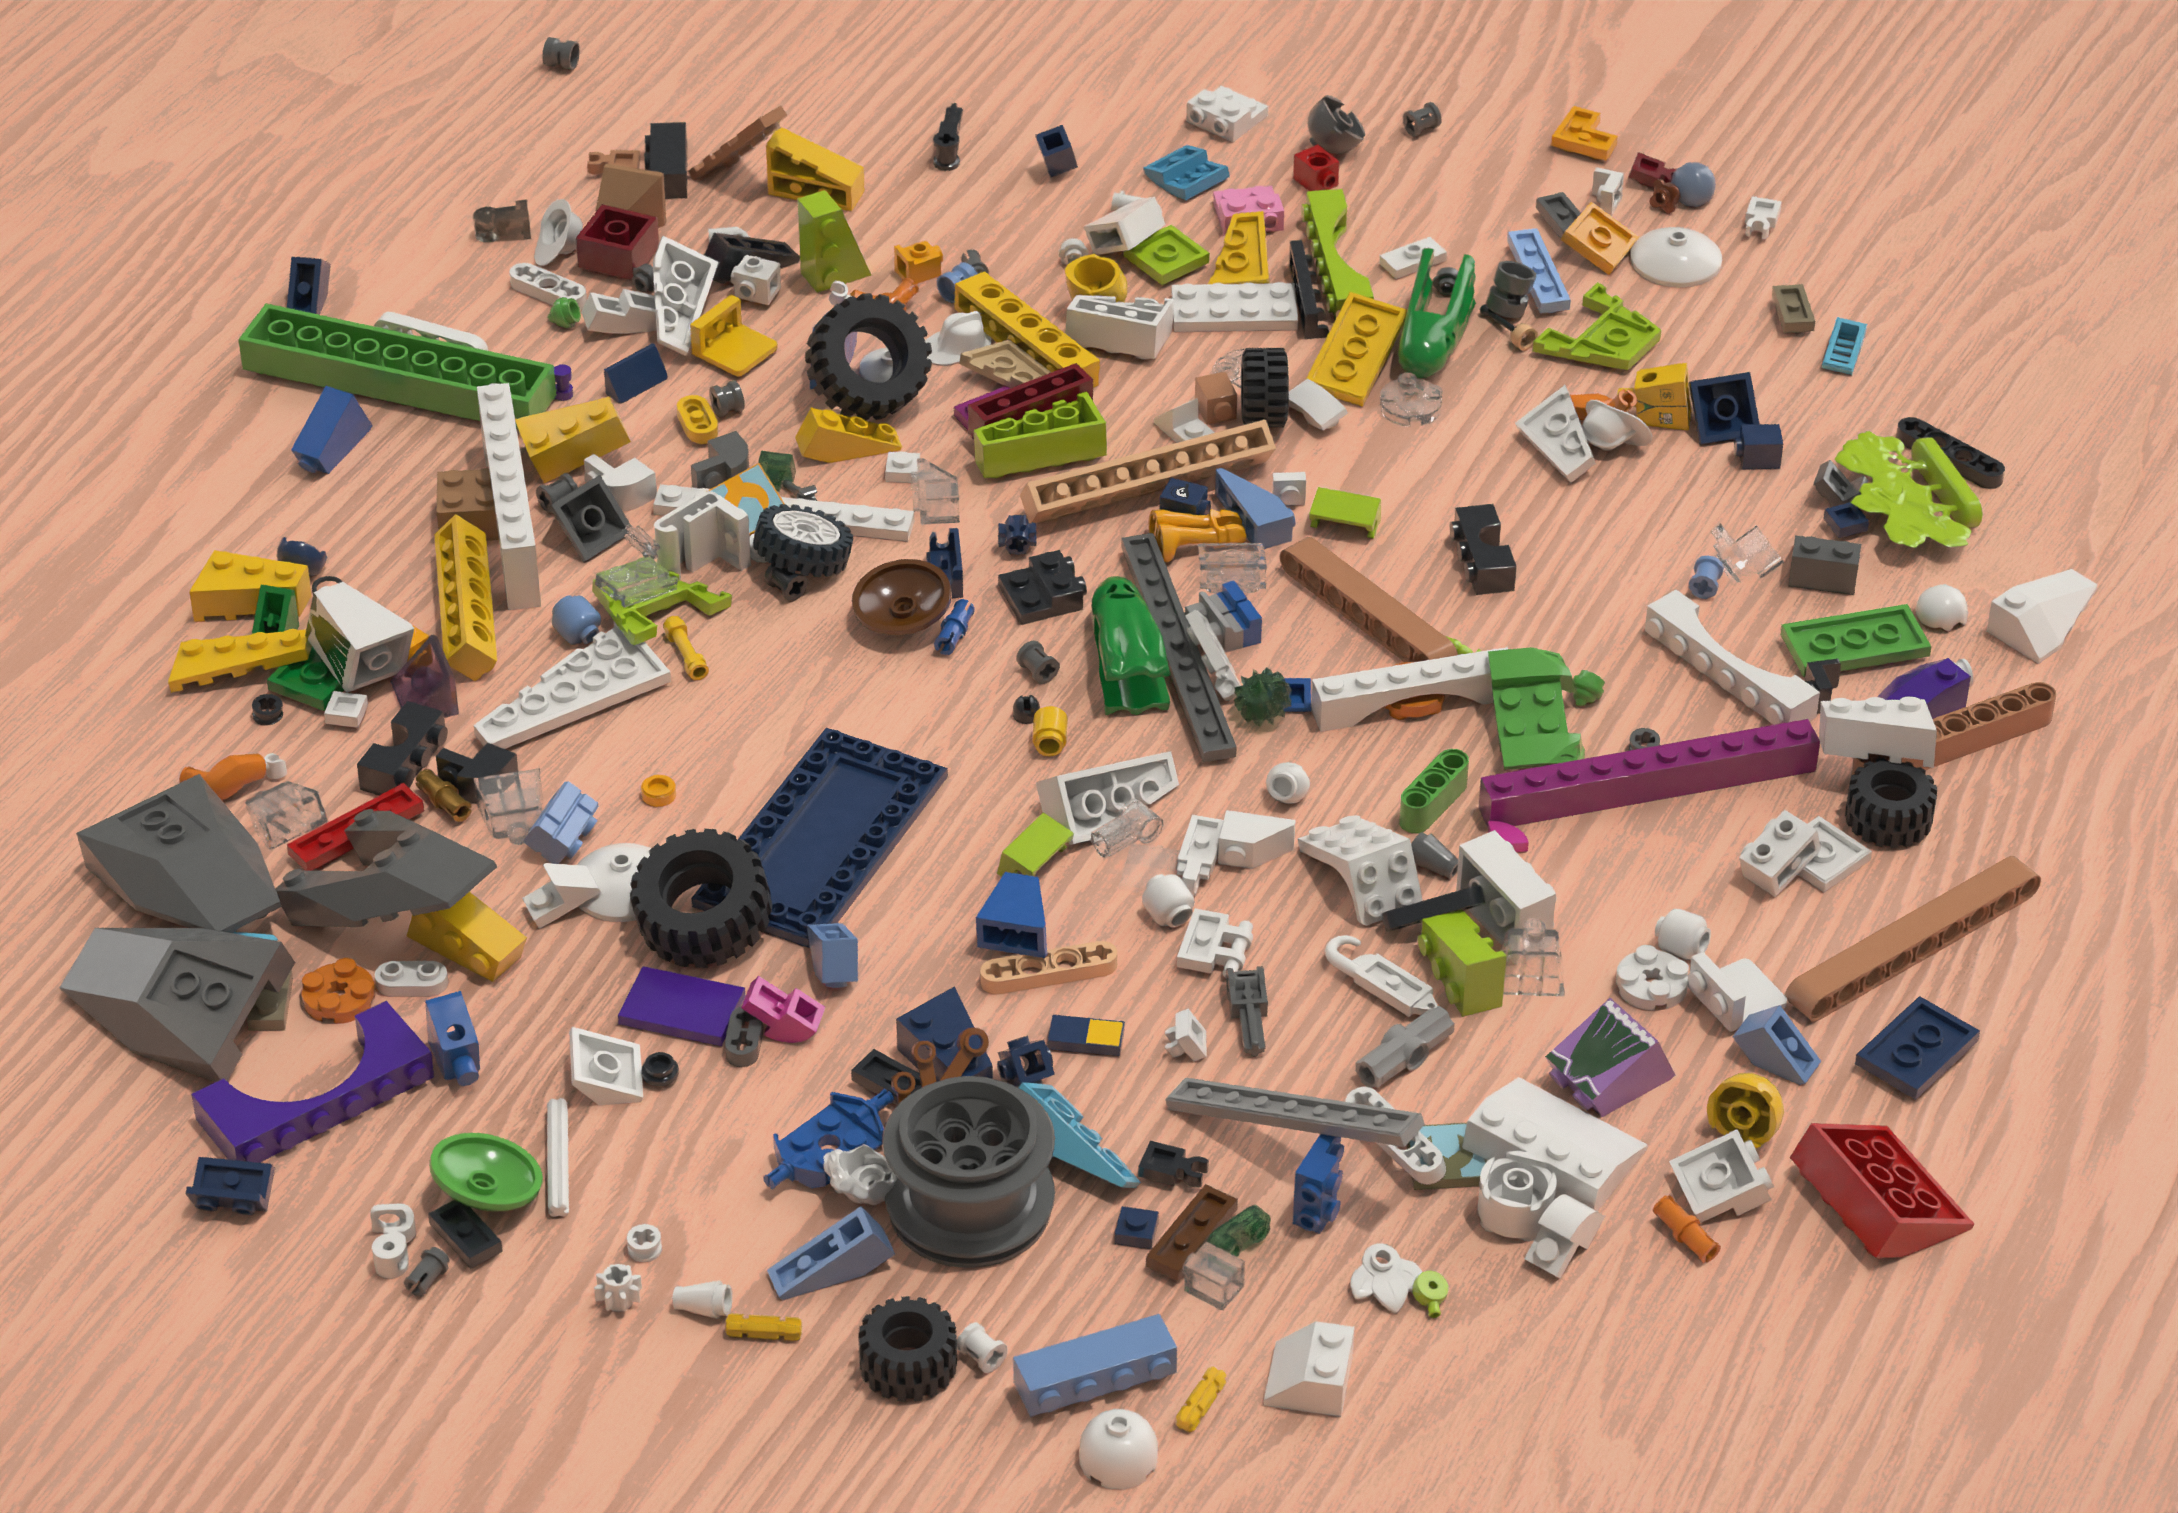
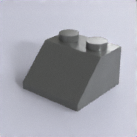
(1824, 565)

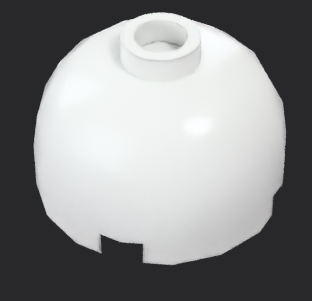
(1118, 1449)

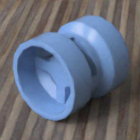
(947, 281)

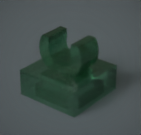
(778, 467)

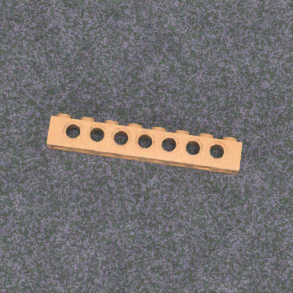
(1146, 472)

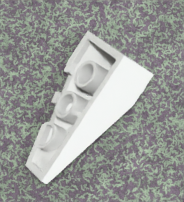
(680, 291)
(1096, 795)

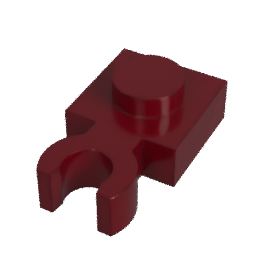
(1648, 170)

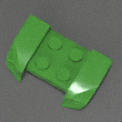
(1531, 708)

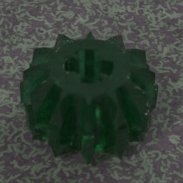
(1262, 696)

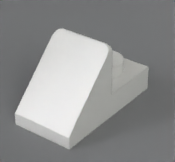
(1183, 422)
(567, 890)

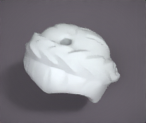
(859, 1174)

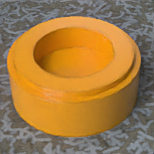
(658, 790)

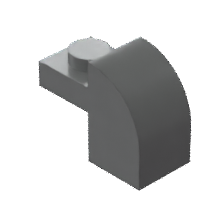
(726, 459)

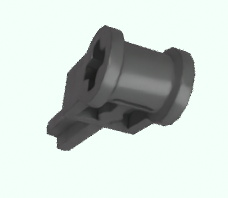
(1248, 1002)

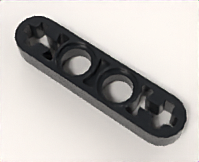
(1981, 468)

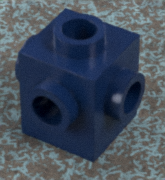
(1036, 1058)

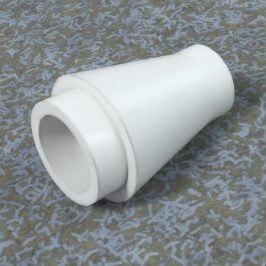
(706, 1299)

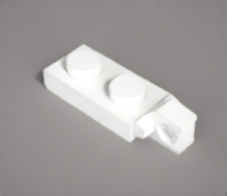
(1215, 657)
(1199, 851)

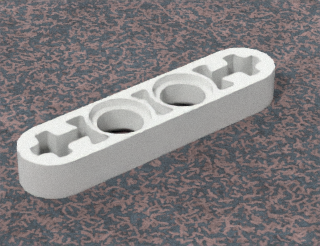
(405, 324)
(1408, 1158)

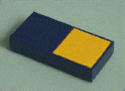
(1086, 1035)

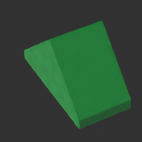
(275, 610)

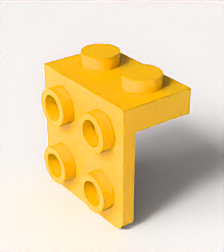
(726, 342)

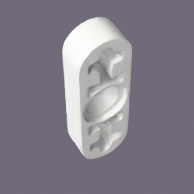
(530, 280)

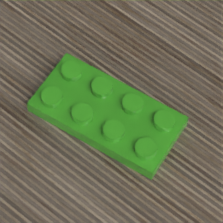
(1857, 638)

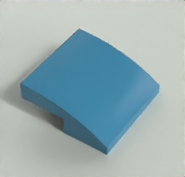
(1186, 172)

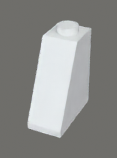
(1125, 226)

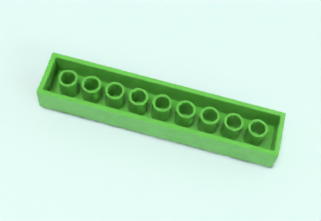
(389, 364)

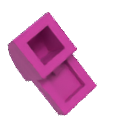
(787, 1017)

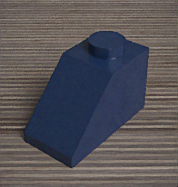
(308, 284)

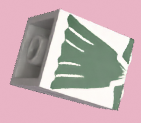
(357, 636)

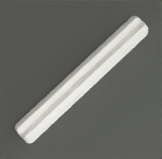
(557, 1157)

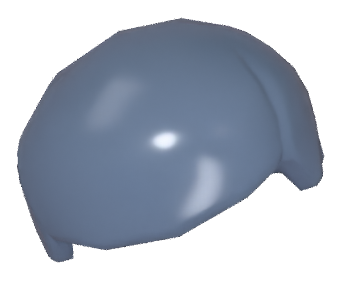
(1695, 183)

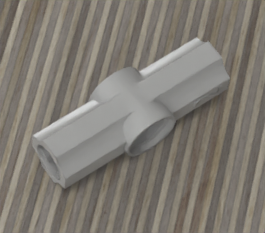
(1404, 1047)

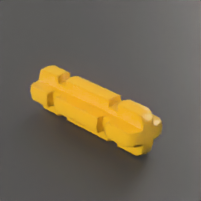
(763, 1327)
(1200, 1399)

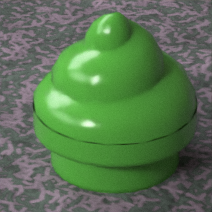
(565, 312)
(1588, 687)

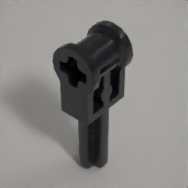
(948, 139)

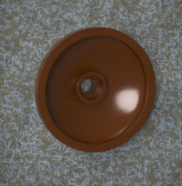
(901, 597)

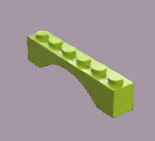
(1325, 224)

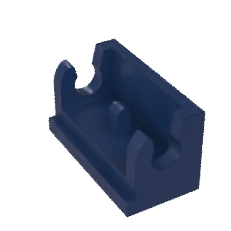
(948, 559)

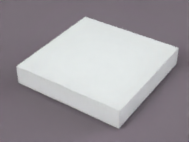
(1837, 858)

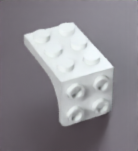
(1371, 860)

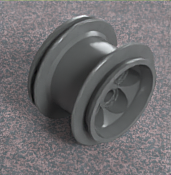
(969, 1171)

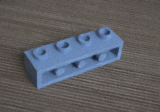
(1094, 1365)

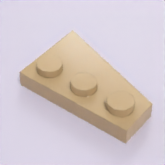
(1003, 363)

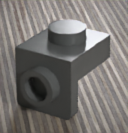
(1835, 486)

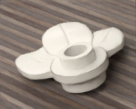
(1385, 1281)

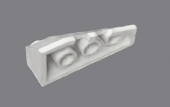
(2040, 613)

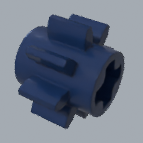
(1017, 534)

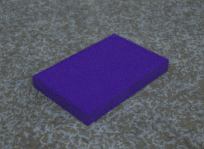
(681, 1005)

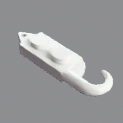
(1382, 978)

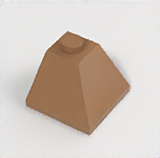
(633, 191)

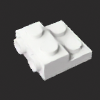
(1225, 112)
(1722, 1177)

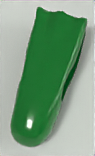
(1432, 337)
(1128, 649)

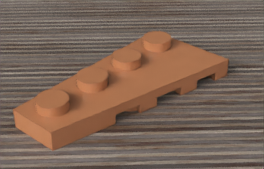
(740, 145)

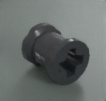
(791, 584)

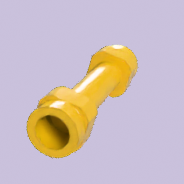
(694, 662)

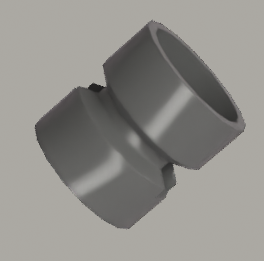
(1511, 288)

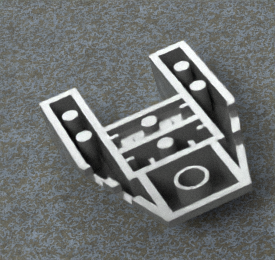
(404, 872)

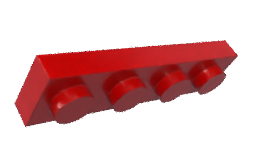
(331, 840)

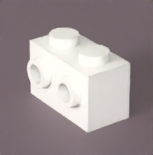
(1779, 853)

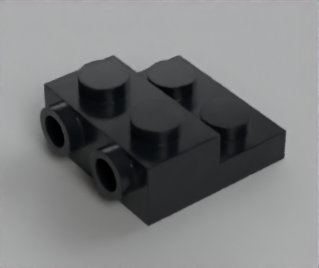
(1044, 588)

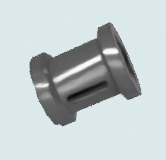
(1428, 121)
(551, 493)
(1041, 665)

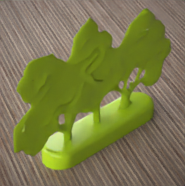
(1904, 500)

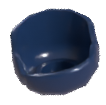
(301, 553)

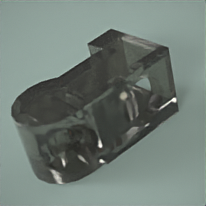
(502, 223)

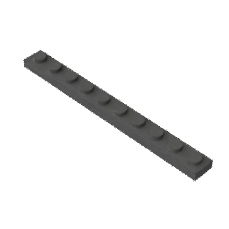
(1183, 656)

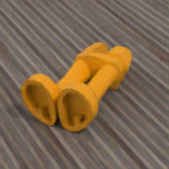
(1179, 529)

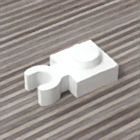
(1761, 215)

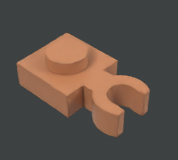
(625, 158)

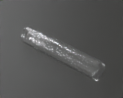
(641, 541)

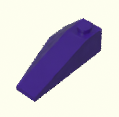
(1938, 682)

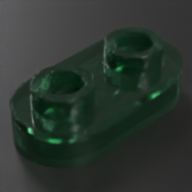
(1242, 1230)

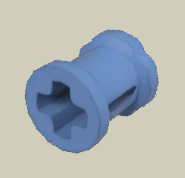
(1707, 572)

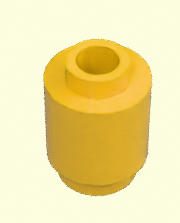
(1050, 730)

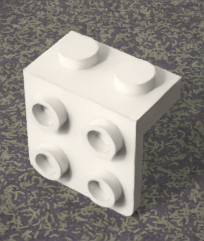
(1732, 990)

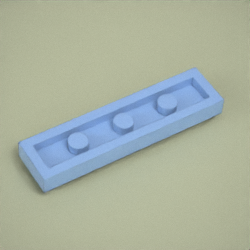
(1548, 287)

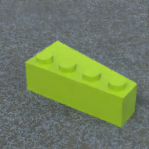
(1042, 439)

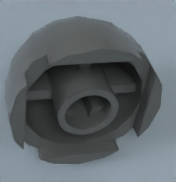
(1333, 127)

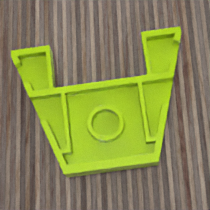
(1613, 340)
(633, 619)

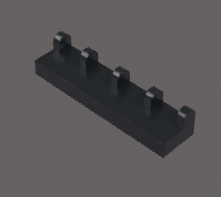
(1305, 294)

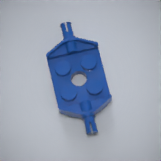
(843, 1123)

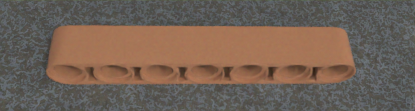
(1364, 603)
(1986, 724)

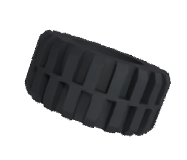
(897, 332)
(694, 861)

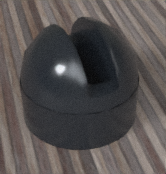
(1020, 703)

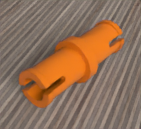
(1686, 1228)

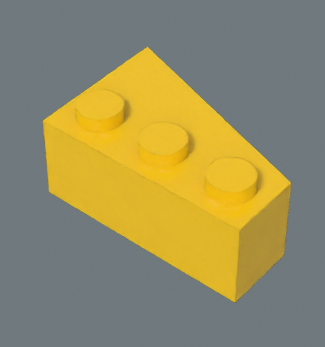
(568, 435)

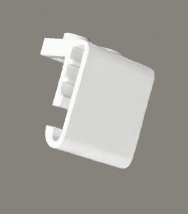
(702, 532)

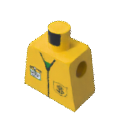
(1663, 396)

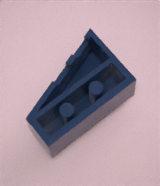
(940, 1023)

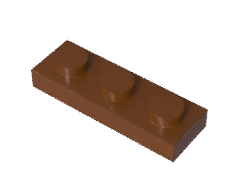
(1190, 1231)

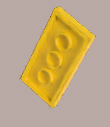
(1357, 348)

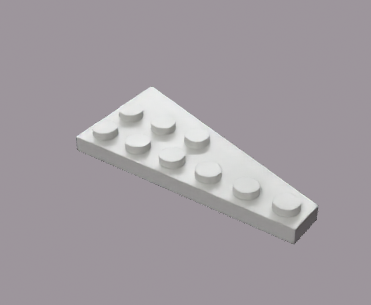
(576, 687)

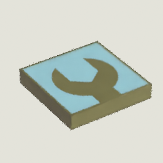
(1462, 1166)

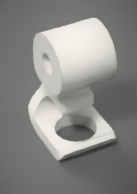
(390, 1249)

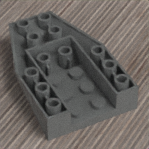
(182, 860)
(176, 991)

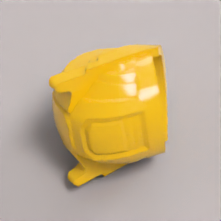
(1096, 277)

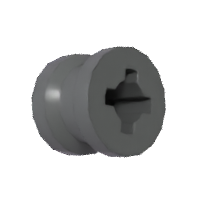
(726, 398)

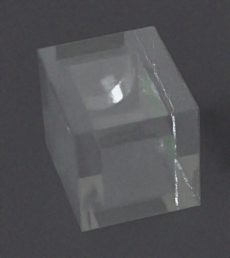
(1213, 1275)

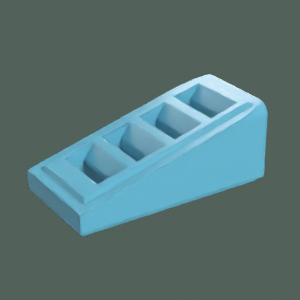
(1848, 330)

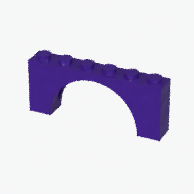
(260, 1128)

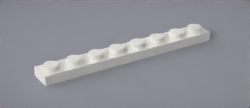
(861, 519)

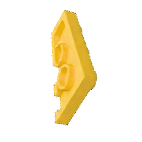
(1243, 251)

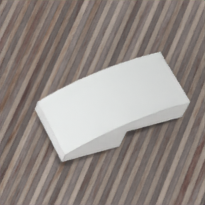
(1316, 404)

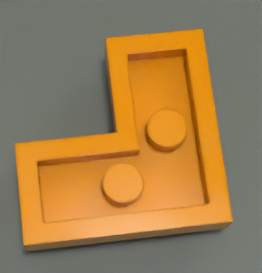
(1579, 135)

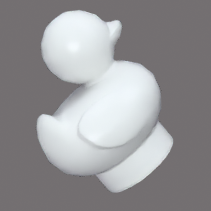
(1287, 783)

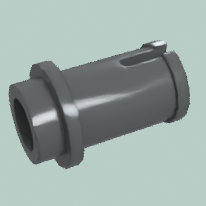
(975, 261)
(431, 1265)

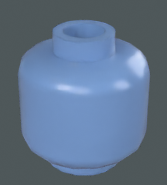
(576, 619)

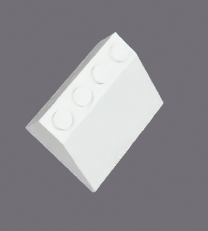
(1579, 1148)

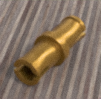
(443, 795)

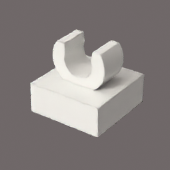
(1187, 1037)

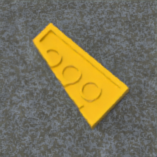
(209, 658)

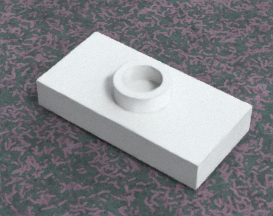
(1406, 258)

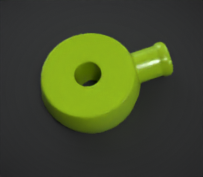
(1430, 1290)

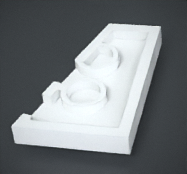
(1558, 434)

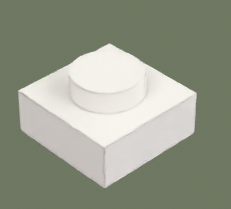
(900, 466)
(1290, 487)
(346, 709)

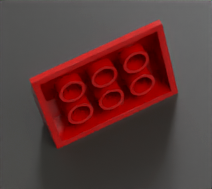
(1878, 1188)

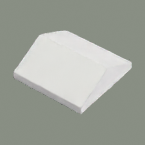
(605, 1067)

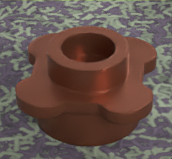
(1671, 194)

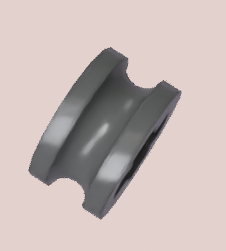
(1643, 735)

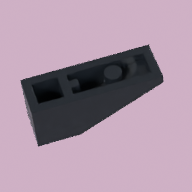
(731, 249)

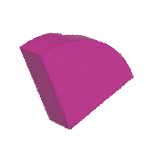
(1510, 834)

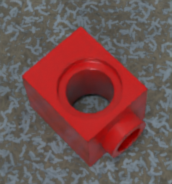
(1316, 169)

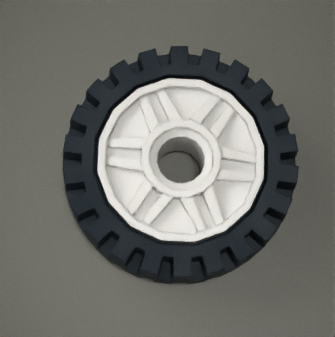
(803, 540)

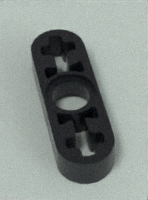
(1415, 912)

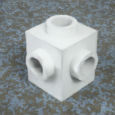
(756, 279)

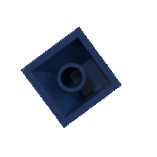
(1723, 406)

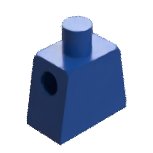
(455, 1050)

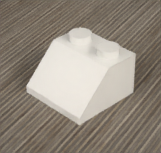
(1311, 1369)

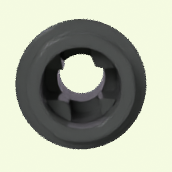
(1433, 855)

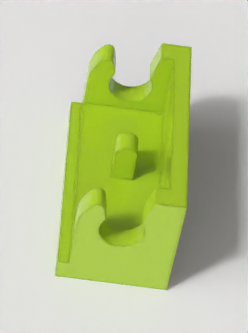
(1346, 509)
(1034, 846)

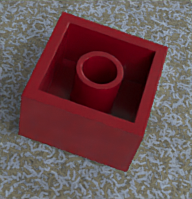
(617, 241)

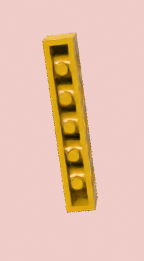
(1010, 318)
(465, 598)

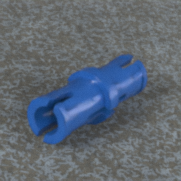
(954, 627)

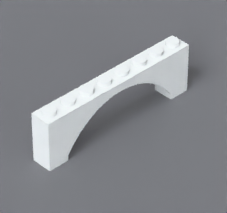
(509, 496)

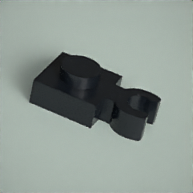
(1167, 1163)

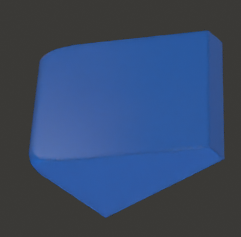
(1300, 694)

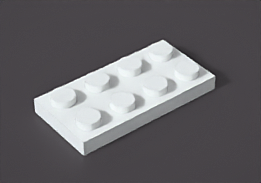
(1234, 307)

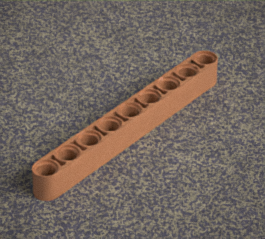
(1912, 938)

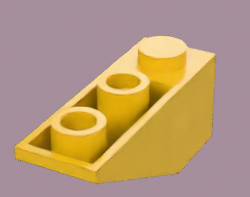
(841, 438)

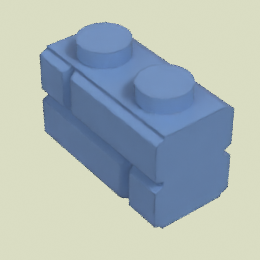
(561, 824)

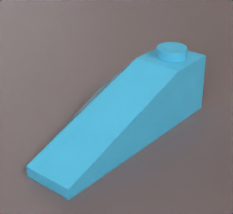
(1076, 1142)

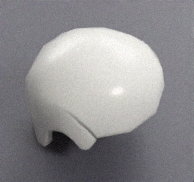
(1942, 607)

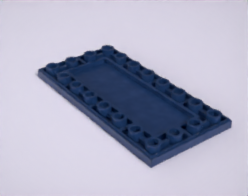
(831, 829)

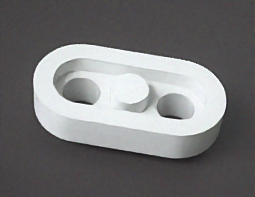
(411, 978)

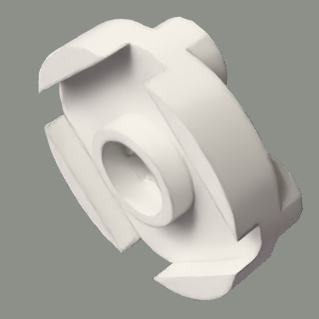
(1652, 963)

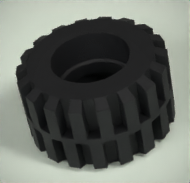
(1265, 386)
(1891, 803)
(914, 1371)

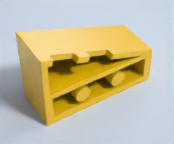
(804, 168)
(232, 584)
(470, 936)

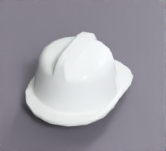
(557, 232)
(958, 335)
(1611, 427)

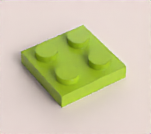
(1167, 255)

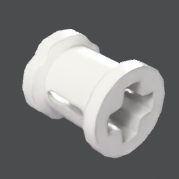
(982, 1347)

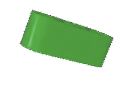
(1434, 790)

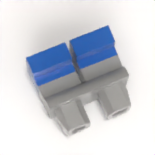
(1230, 617)

